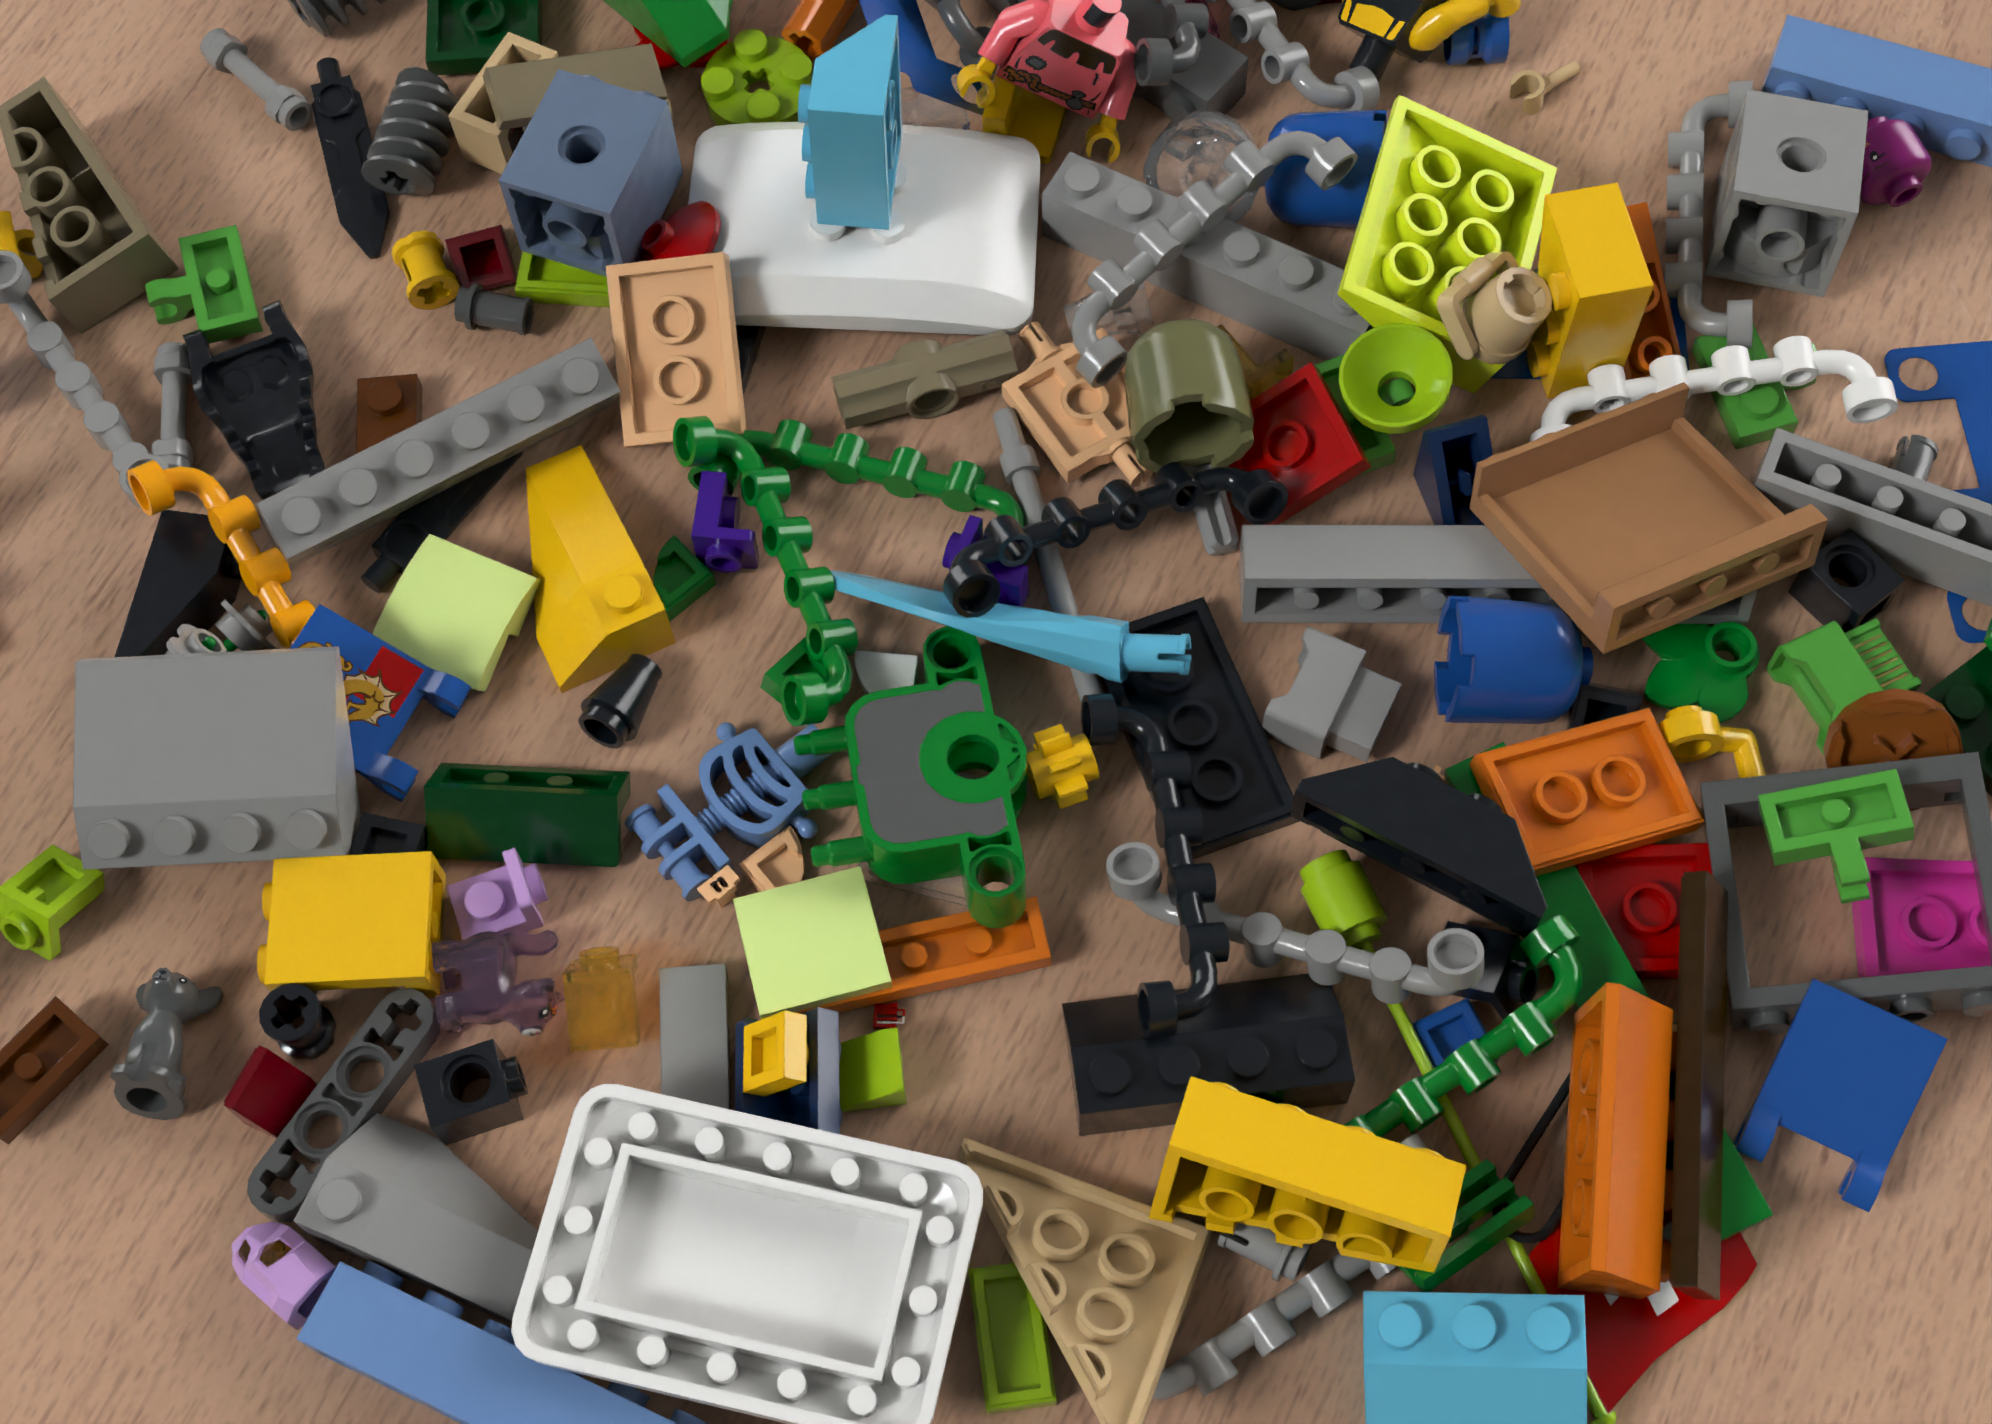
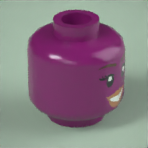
(1893, 163)

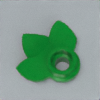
(1693, 671)

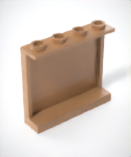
(1638, 520)

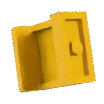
(353, 922)

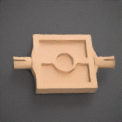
(1069, 417)

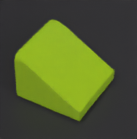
(872, 1071)

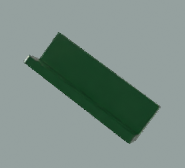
(537, 810)

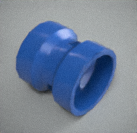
(1481, 39)

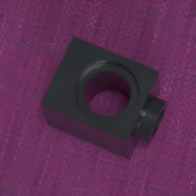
(1870, 579)
(445, 1079)

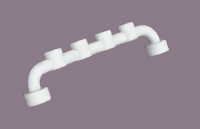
(1731, 374)

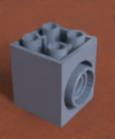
(591, 173)

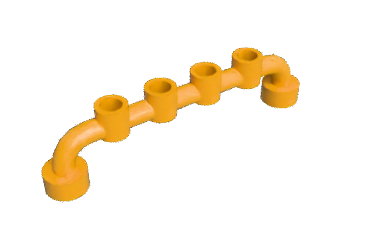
(232, 524)

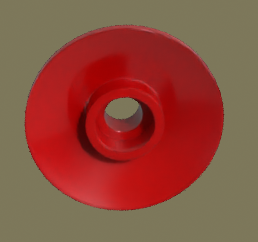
(684, 233)

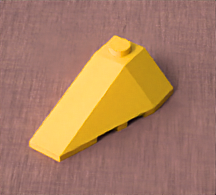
(593, 586)

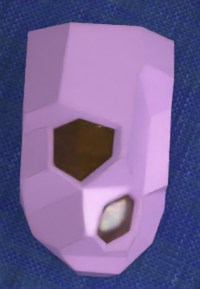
(281, 1270)

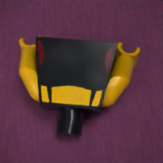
(1411, 26)

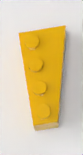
(1306, 1179)

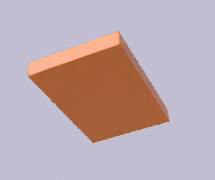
(1590, 790)

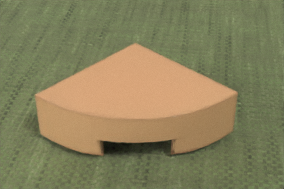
(776, 862)

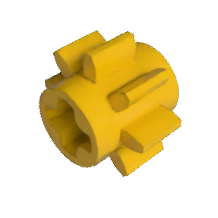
(1061, 766)

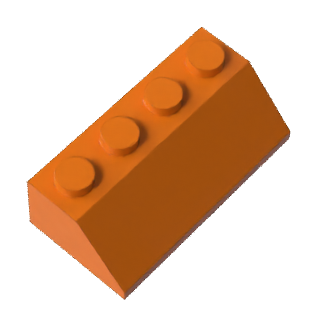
(1618, 1146)

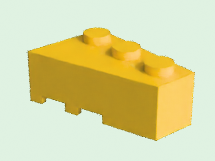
(1594, 283)

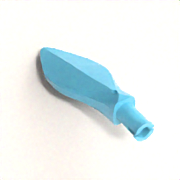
(1079, 642)

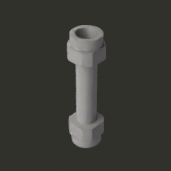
(283, 103)
(174, 374)

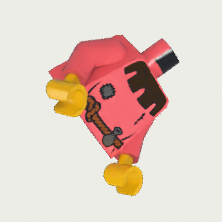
(1066, 54)

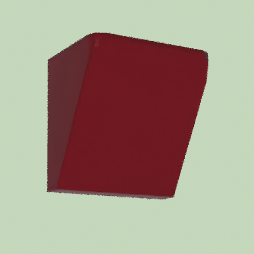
(482, 258)
(268, 1092)

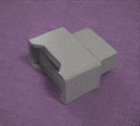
(1331, 700)

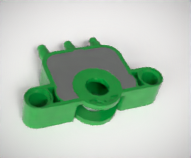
(909, 801)

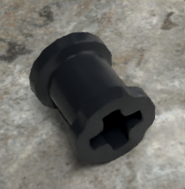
(287, 1004)

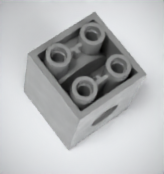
(1787, 193)

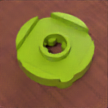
(750, 60)

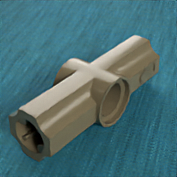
(924, 379)

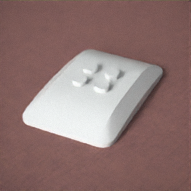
(948, 264)
(748, 1262)

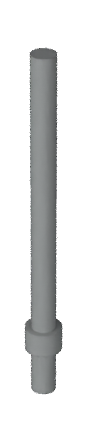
(1021, 470)

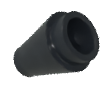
(619, 704)

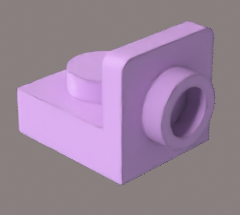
(499, 898)

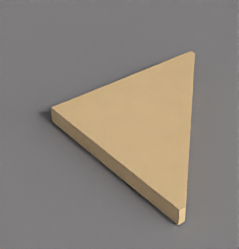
(1097, 1273)

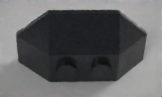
(1430, 834)

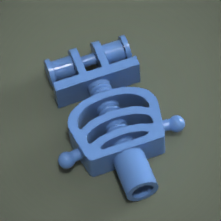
(780, 767)

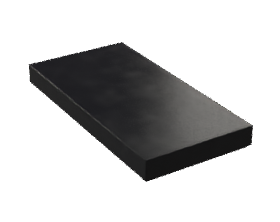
(1212, 719)

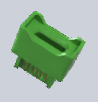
(1838, 668)

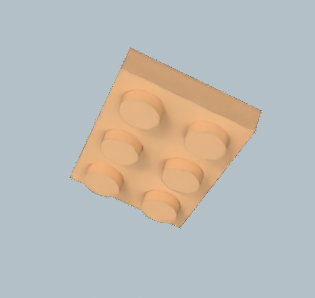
(675, 345)

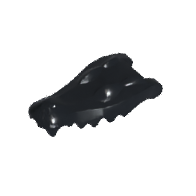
(262, 402)

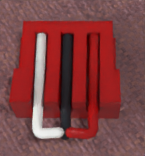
(887, 1016)

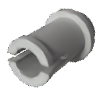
(1261, 1247)

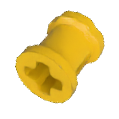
(425, 270)

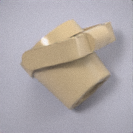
(1495, 318)

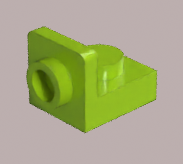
(44, 899)

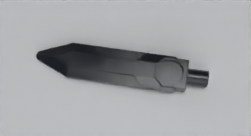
(345, 147)
(433, 516)

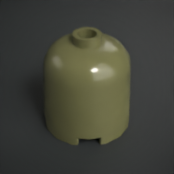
(1187, 397)

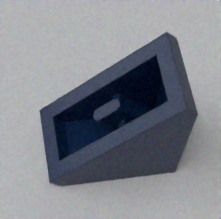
(1448, 469)

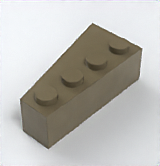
(82, 217)

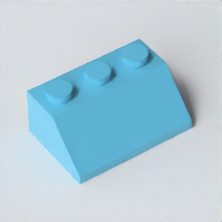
(854, 128)
(1474, 1358)

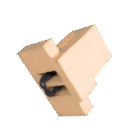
(720, 887)

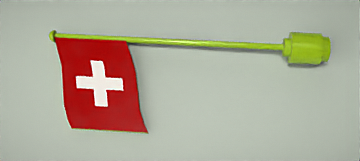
(1620, 1331)

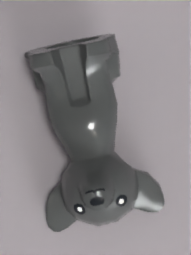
(151, 1075)

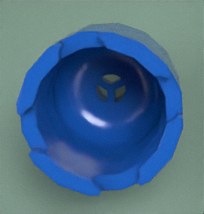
(1297, 198)
(1508, 662)

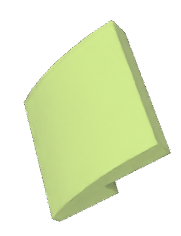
(456, 610)
(812, 943)

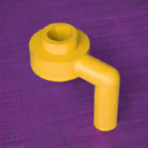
(1698, 734)

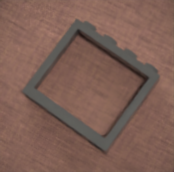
(1907, 995)

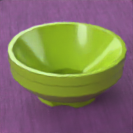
(1390, 353)

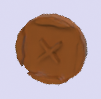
(1891, 728)

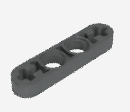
(336, 1098)

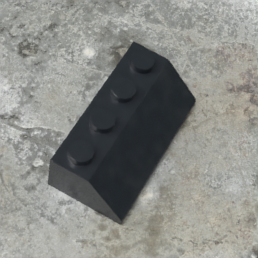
(1261, 1036)

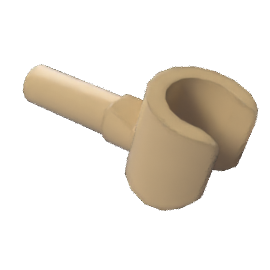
(1539, 85)

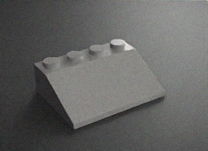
(213, 758)

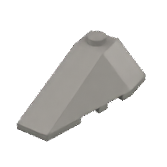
(421, 1214)

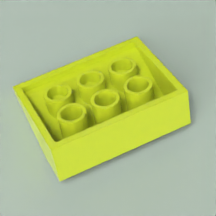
(1433, 209)

